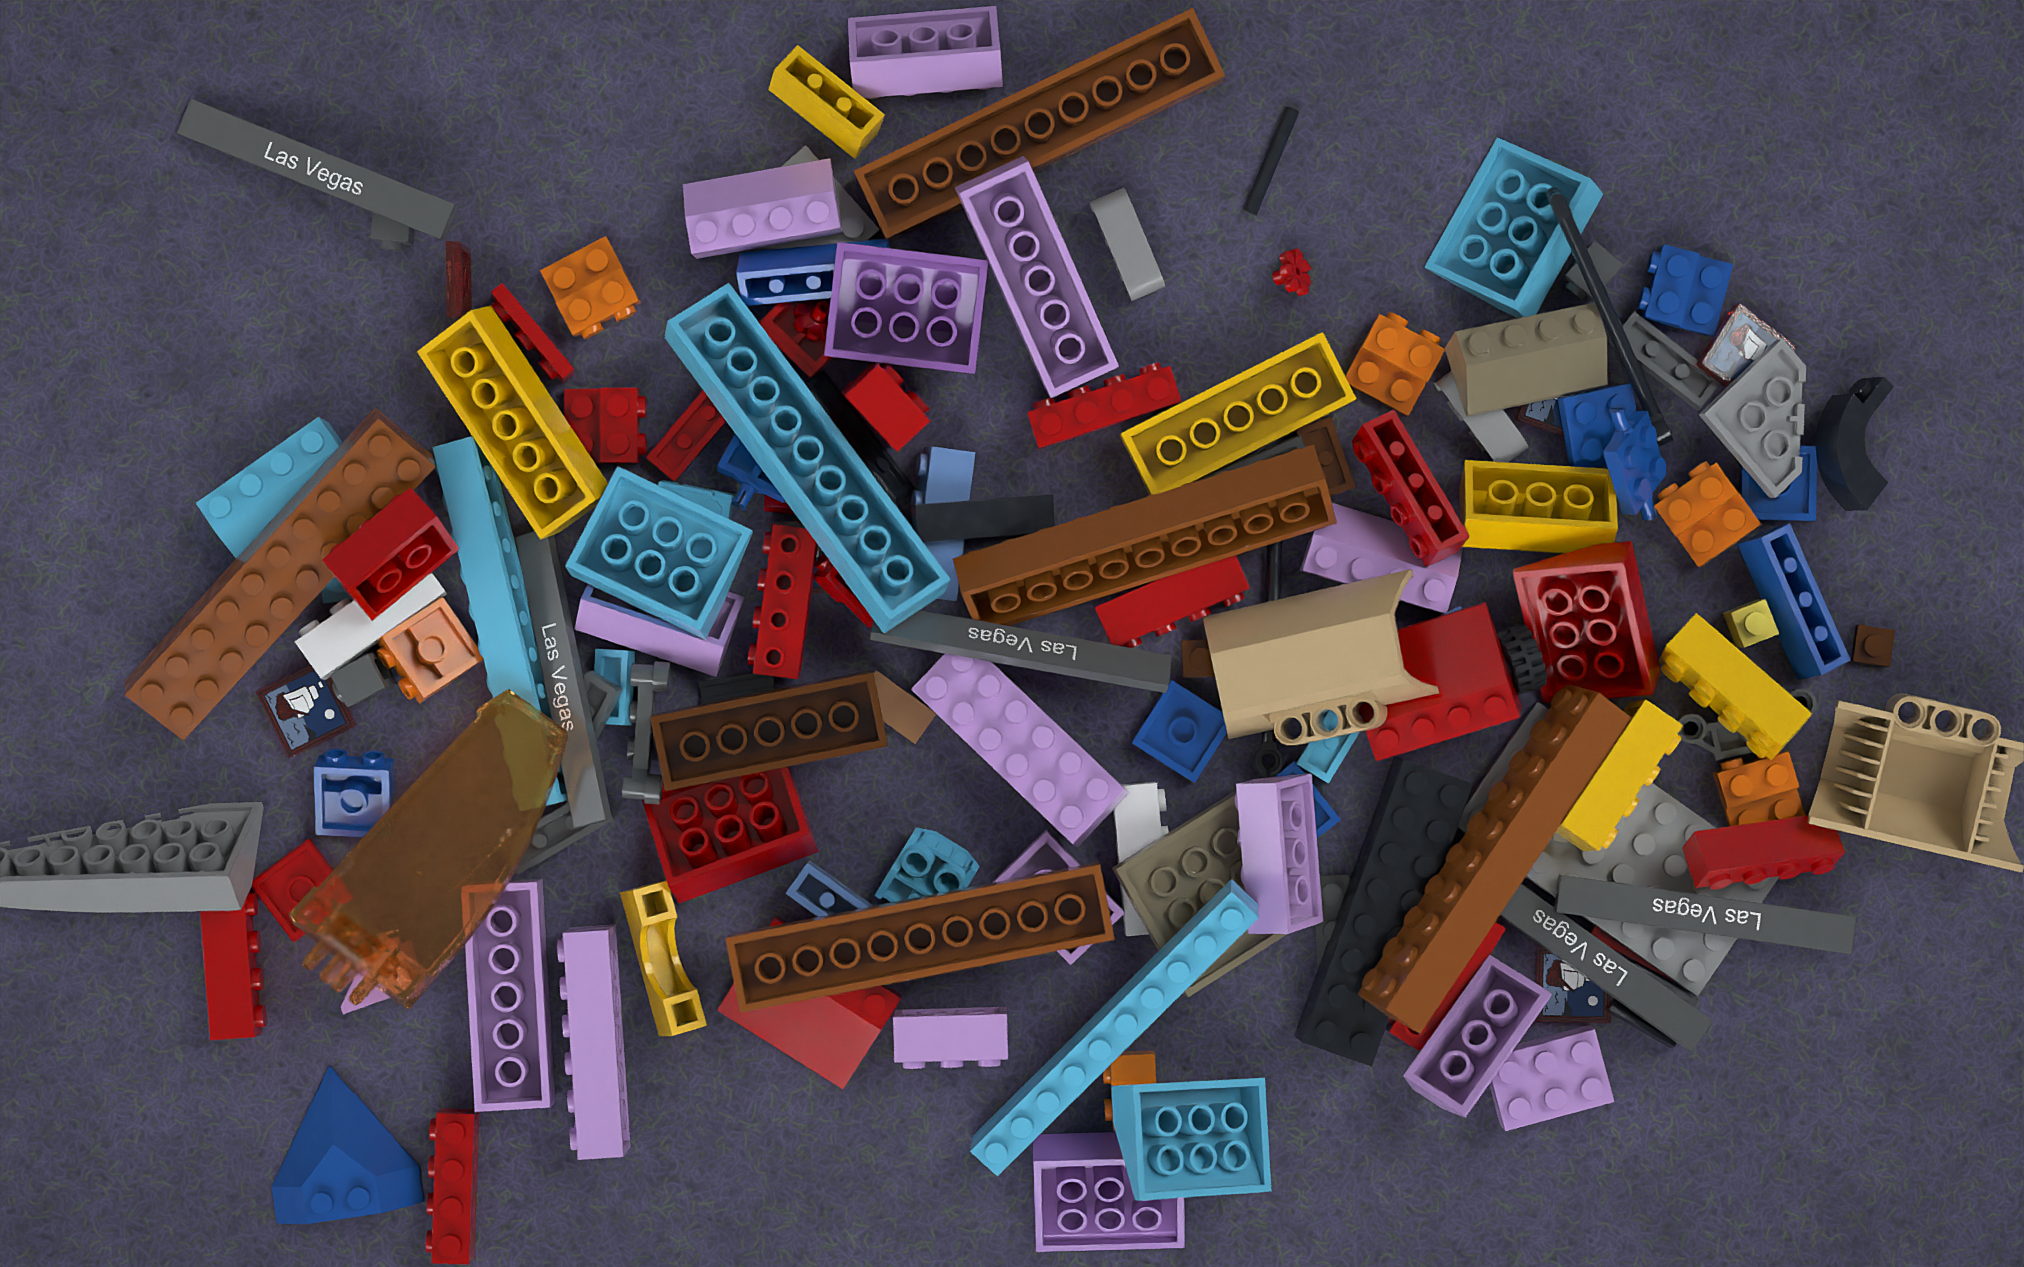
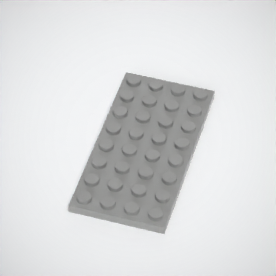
(1642, 854)

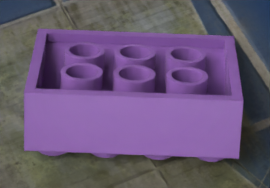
(906, 308)
(1089, 1200)

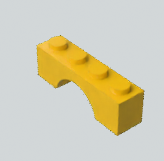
(652, 928)

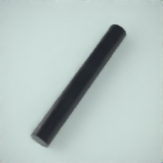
(1271, 160)

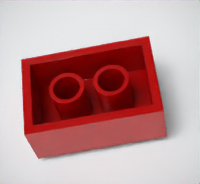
(885, 405)
(390, 553)

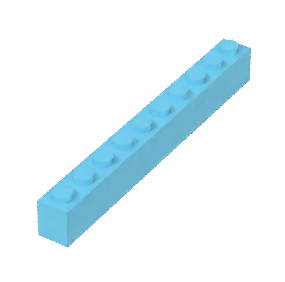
(492, 576)
(1114, 1027)

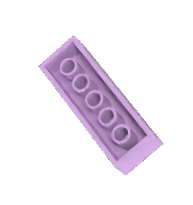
(1037, 276)
(1021, 744)
(511, 1003)
(596, 1042)

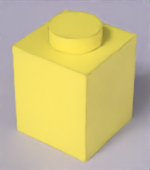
(1750, 623)

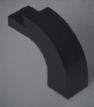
(1842, 446)

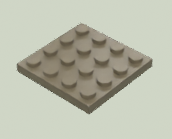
(1182, 873)

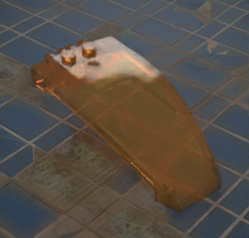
(436, 857)

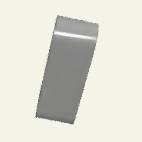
(1127, 244)
(1490, 430)

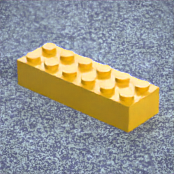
(1238, 416)
(514, 421)

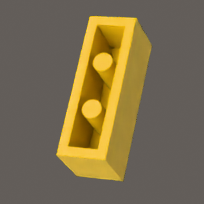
(826, 101)

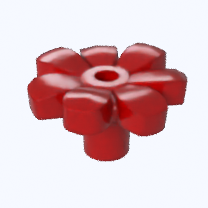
(1293, 272)
(813, 318)

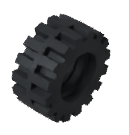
(1523, 658)

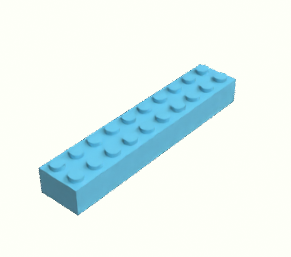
(806, 458)

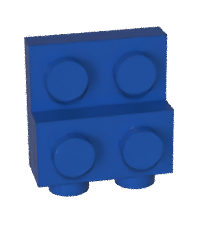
(1685, 290)
(351, 792)

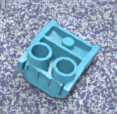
(917, 878)

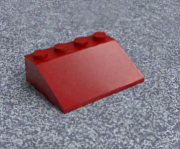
(1590, 621)
(1472, 678)
(729, 831)
(821, 1032)

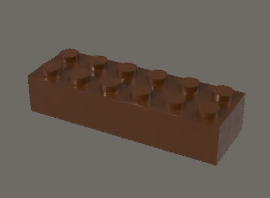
(768, 730)

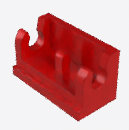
(801, 350)

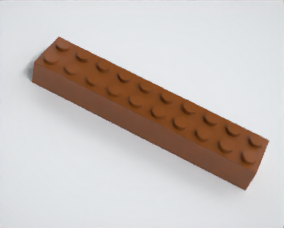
(1042, 122)
(1146, 539)
(274, 576)
(1493, 856)
(919, 937)

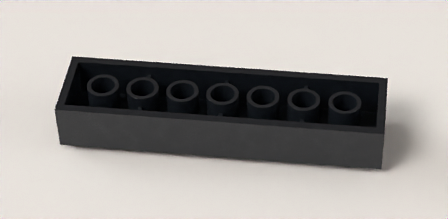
(1397, 859)

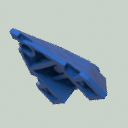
(343, 1163)

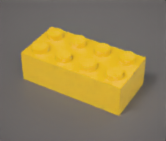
(1536, 506)
(1733, 687)
(1621, 776)

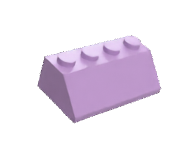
(925, 52)
(761, 208)
(1371, 547)
(637, 629)
(1280, 852)
(1476, 1037)

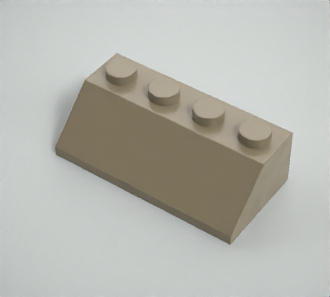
(1529, 359)

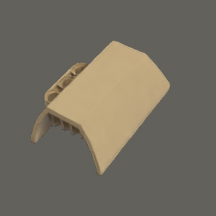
(1312, 658)
(1918, 781)

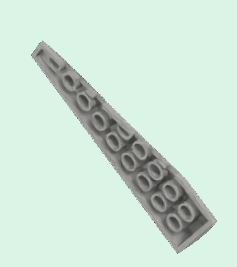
(154, 867)

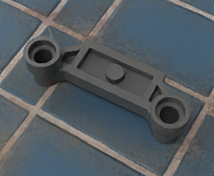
(1722, 742)
(639, 749)

